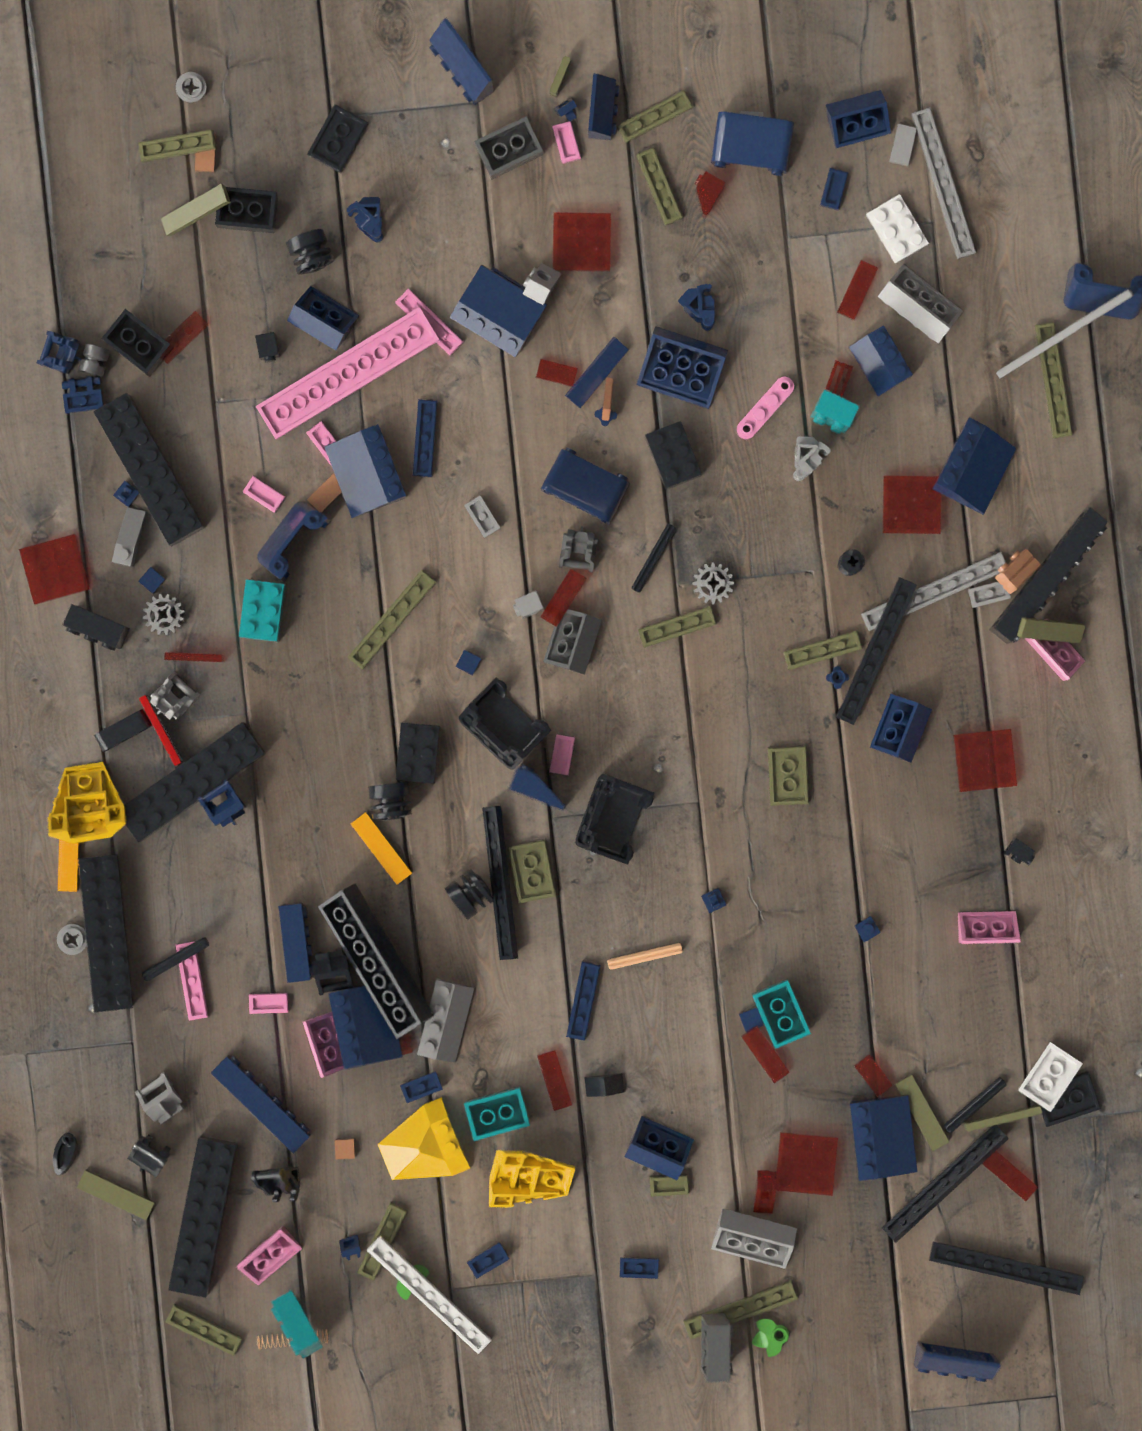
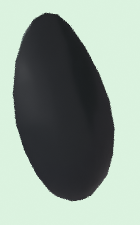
(64, 1153)

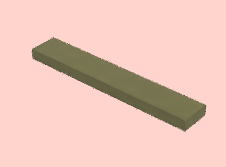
(1054, 383)
(392, 619)
(747, 1306)

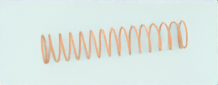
(326, 1341)

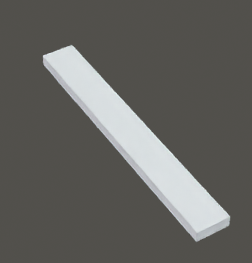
(429, 1294)

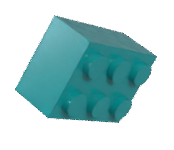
(834, 412)
(262, 610)
(781, 1013)
(497, 1113)
(295, 1325)

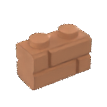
(1017, 571)

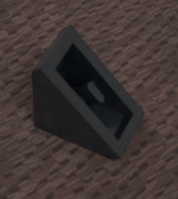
(604, 1085)

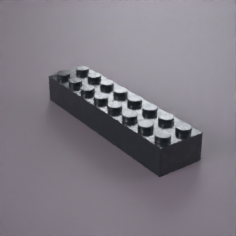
(149, 469)
(1051, 572)
(190, 780)
(105, 933)
(376, 960)
(203, 1216)

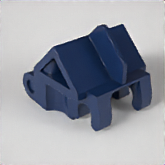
(368, 218)
(699, 306)
(65, 356)
(227, 810)

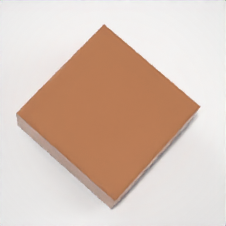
(344, 1149)

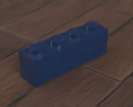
(295, 942)

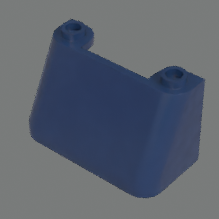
(752, 142)
(1087, 296)
(585, 485)
(297, 517)

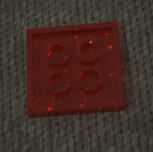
(581, 241)
(911, 505)
(54, 569)
(985, 760)
(806, 1163)

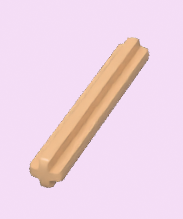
(645, 956)

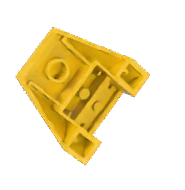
(86, 805)
(424, 1145)
(525, 1177)

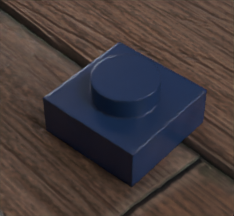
(867, 929)

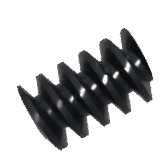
(846, 568)

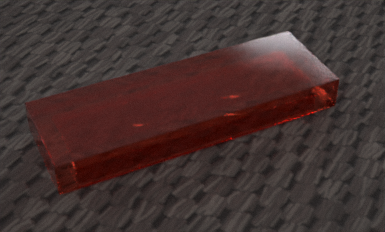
(857, 290)
(185, 334)
(563, 597)
(193, 657)
(765, 1054)
(554, 1080)
(1010, 1175)

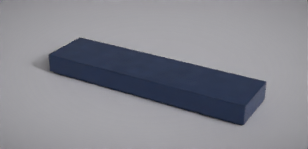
(596, 372)
(425, 438)
(583, 1001)

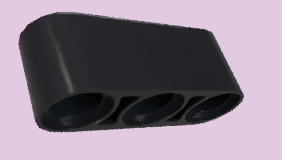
(122, 730)

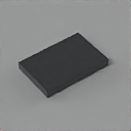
(337, 138)
(1075, 1101)

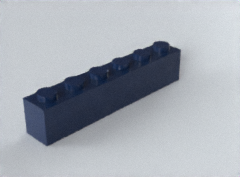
(260, 1103)

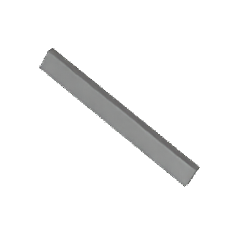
(943, 183)
(1064, 333)
(942, 588)

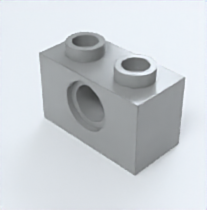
(541, 283)
(528, 605)

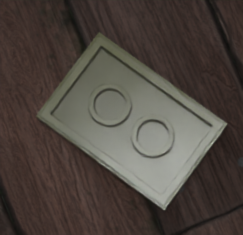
(788, 776)
(531, 871)

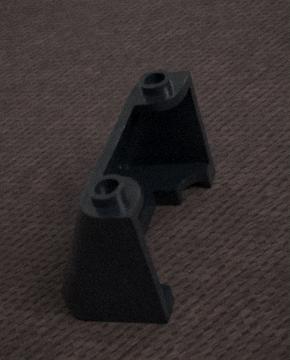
(502, 725)
(612, 818)

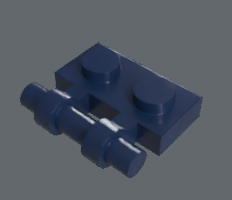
(82, 401)

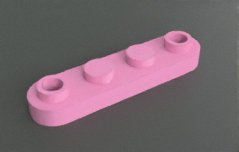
(765, 408)

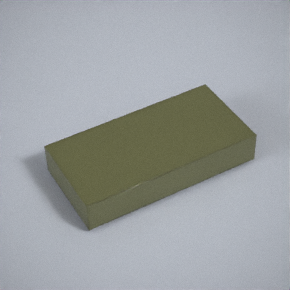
(560, 75)
(668, 1186)

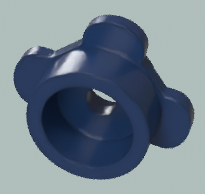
(598, 414)
(837, 672)

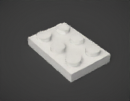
(897, 229)
(1050, 1077)

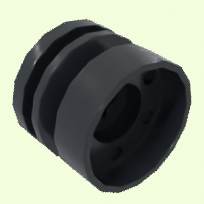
(309, 249)
(390, 800)
(469, 894)

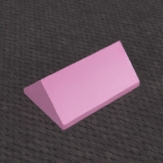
(1058, 656)
(988, 927)
(324, 1043)
(269, 1256)

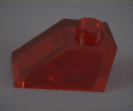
(708, 191)
(765, 1191)

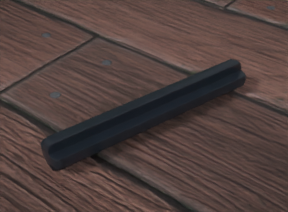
(653, 558)
(175, 959)
(975, 1105)

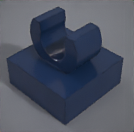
(566, 109)
(126, 494)
(713, 900)
(350, 1246)

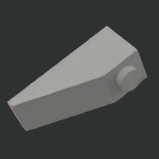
(129, 537)

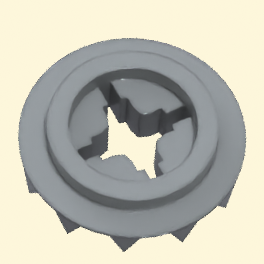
(184, 81)
(63, 937)

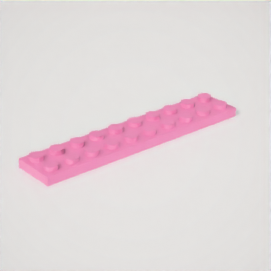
(347, 373)

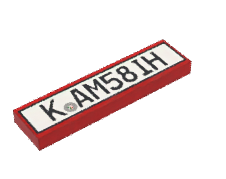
(161, 730)

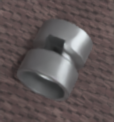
(94, 360)

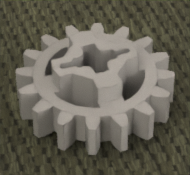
(721, 583)
(170, 619)

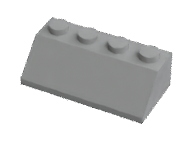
(920, 303)
(444, 1030)
(754, 1238)

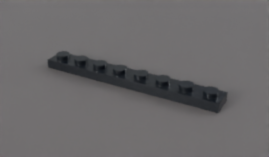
(876, 650)
(500, 882)
(945, 1183)
(1006, 1268)

